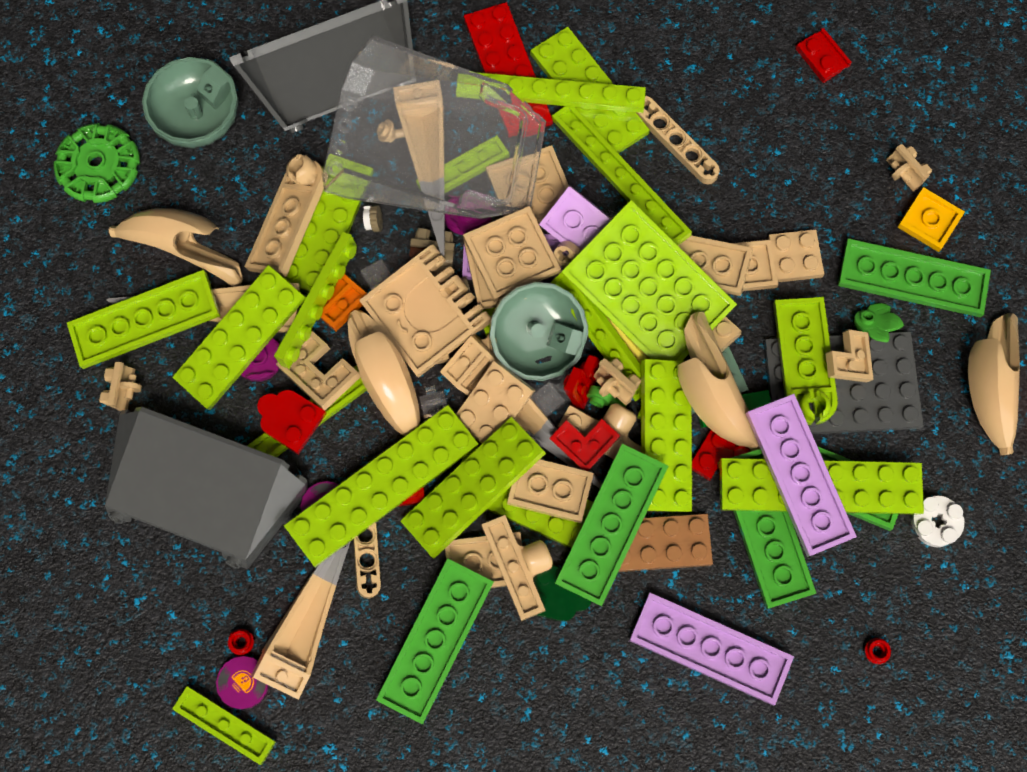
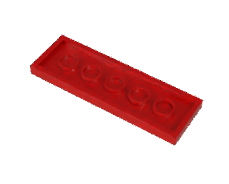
(501, 47)

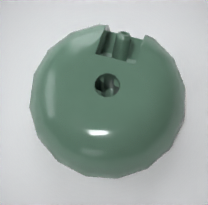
(190, 102)
(538, 329)

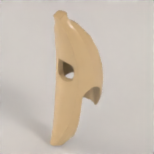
(169, 226)
(383, 373)
(995, 381)
(711, 385)

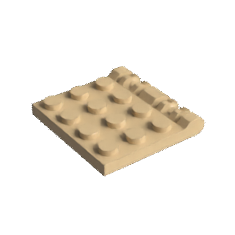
(421, 313)

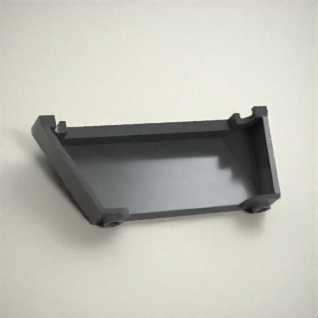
(304, 71)
(199, 485)

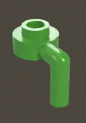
(599, 401)

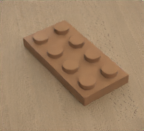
(670, 544)

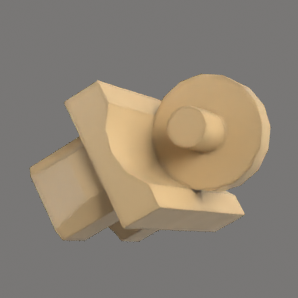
(907, 167)
(614, 382)
(121, 388)

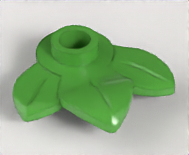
(878, 321)

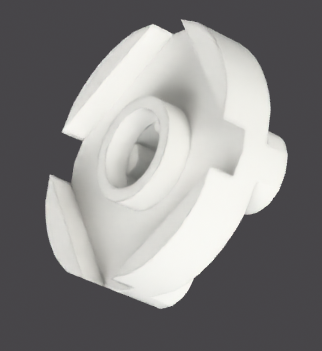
(951, 515)

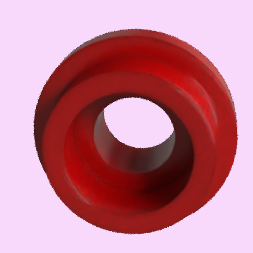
(233, 638)
(884, 647)

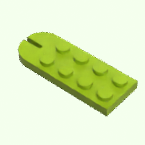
(802, 351)

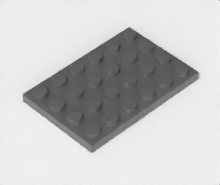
(876, 405)

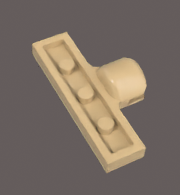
(616, 416)
(518, 565)

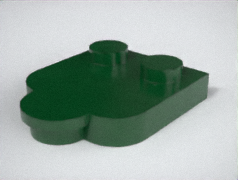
(558, 602)

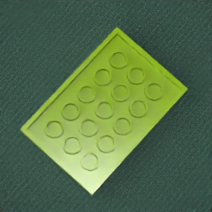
(646, 284)

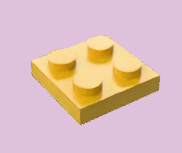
(931, 219)

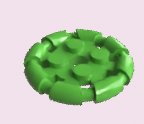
(99, 175)

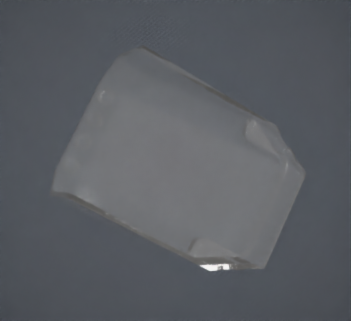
(431, 136)

